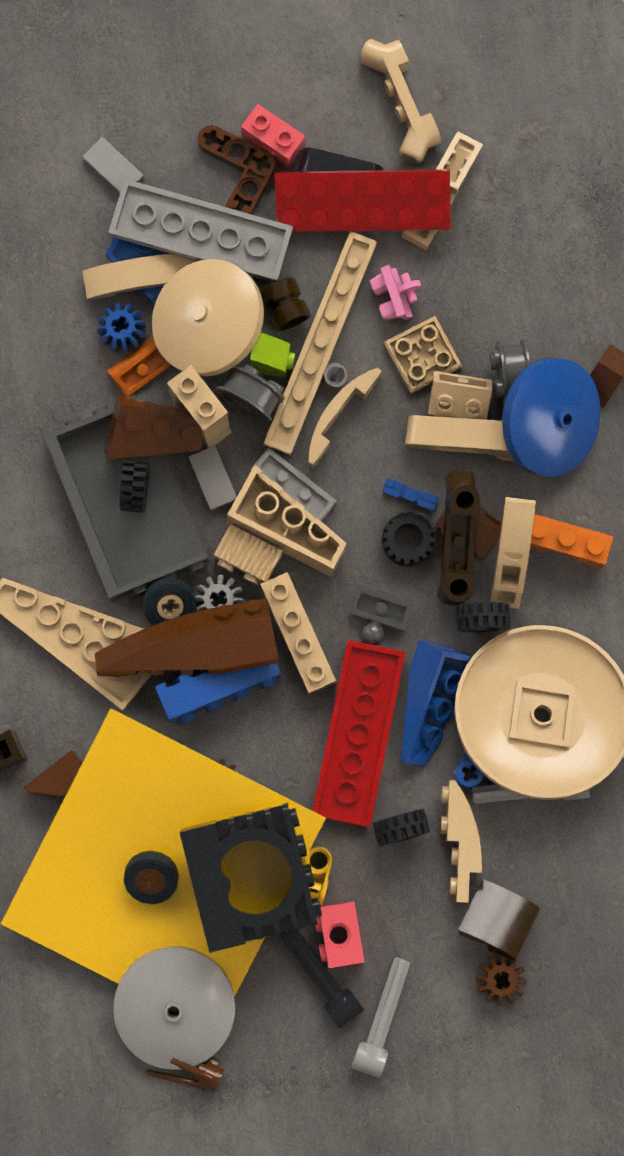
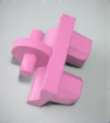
(398, 305)

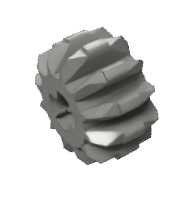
(218, 589)

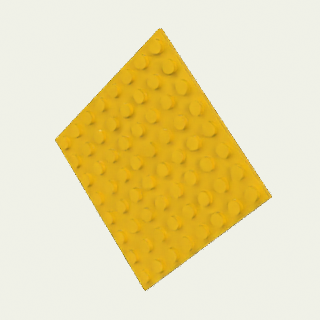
(133, 800)

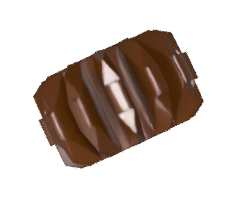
(490, 982)

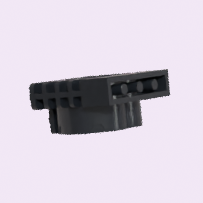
(204, 850)

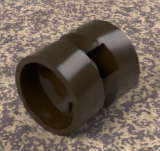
(285, 304)

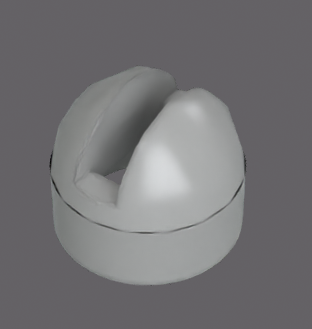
(341, 375)

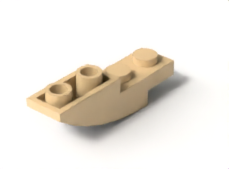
(513, 551)
(460, 827)

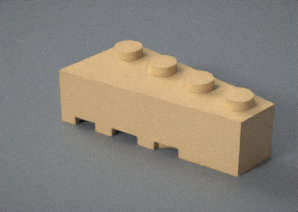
(284, 523)

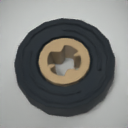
(160, 593)

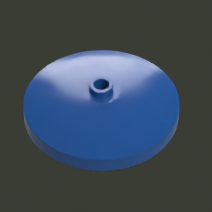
(551, 417)

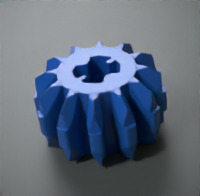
(117, 318)

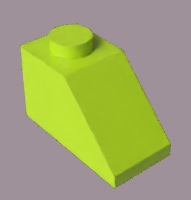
(272, 356)

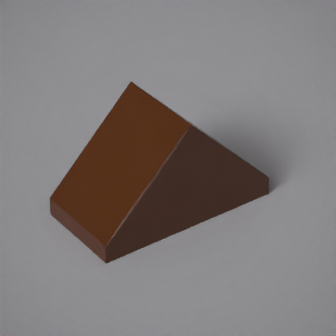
(608, 373)

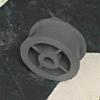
(508, 363)
(250, 393)

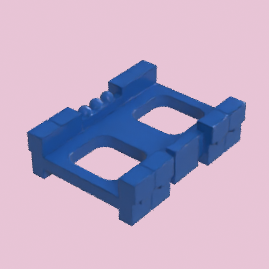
(396, 489)

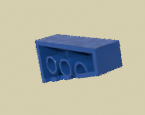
(207, 690)

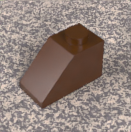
(58, 777)

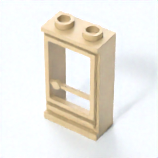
(202, 404)

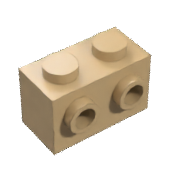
(459, 396)

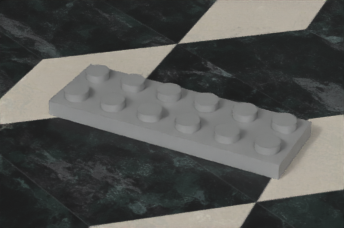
(199, 230)

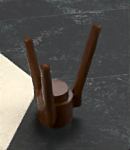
(206, 1074)

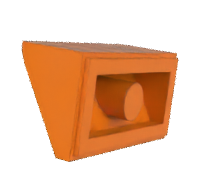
(138, 368)

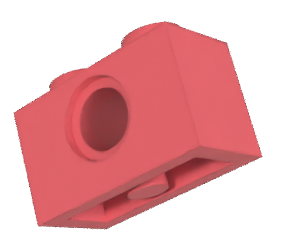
(273, 135)
(350, 950)

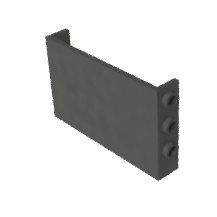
(125, 545)

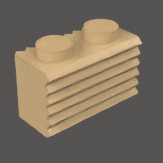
(247, 554)

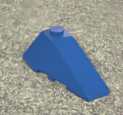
(430, 698)

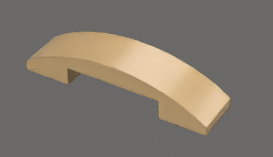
(131, 274)
(360, 386)

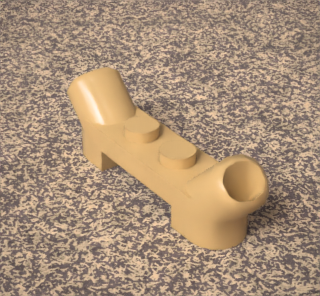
(392, 62)

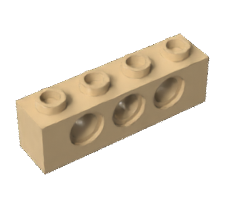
(298, 633)

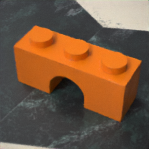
(570, 540)

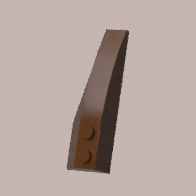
(210, 639)

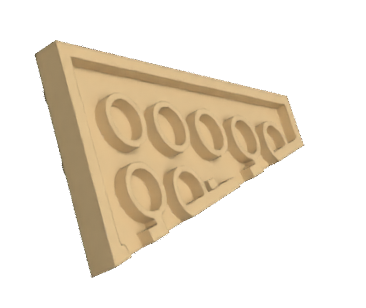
(71, 636)

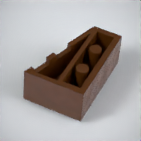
(150, 429)

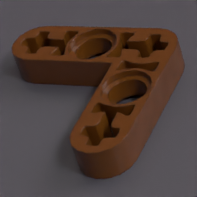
(250, 173)

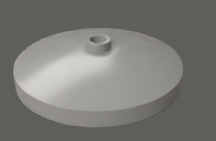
(178, 979)

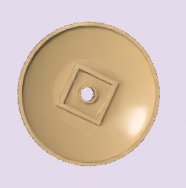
(551, 672)

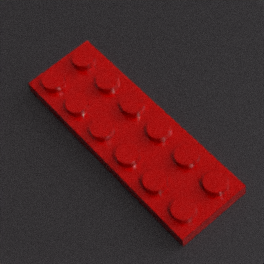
(364, 200)
(358, 733)

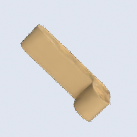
(457, 435)

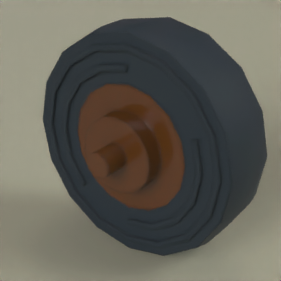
(151, 877)

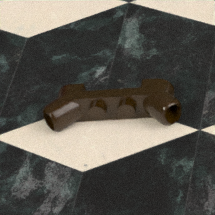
(461, 509)

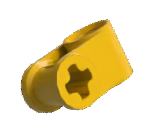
(320, 874)

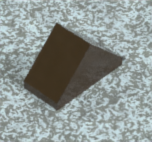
(10, 750)

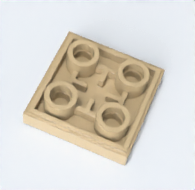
(422, 352)

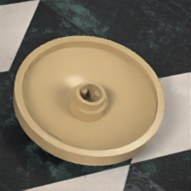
(207, 317)

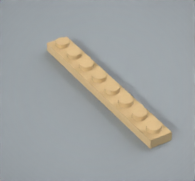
(320, 343)

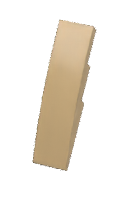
(459, 159)

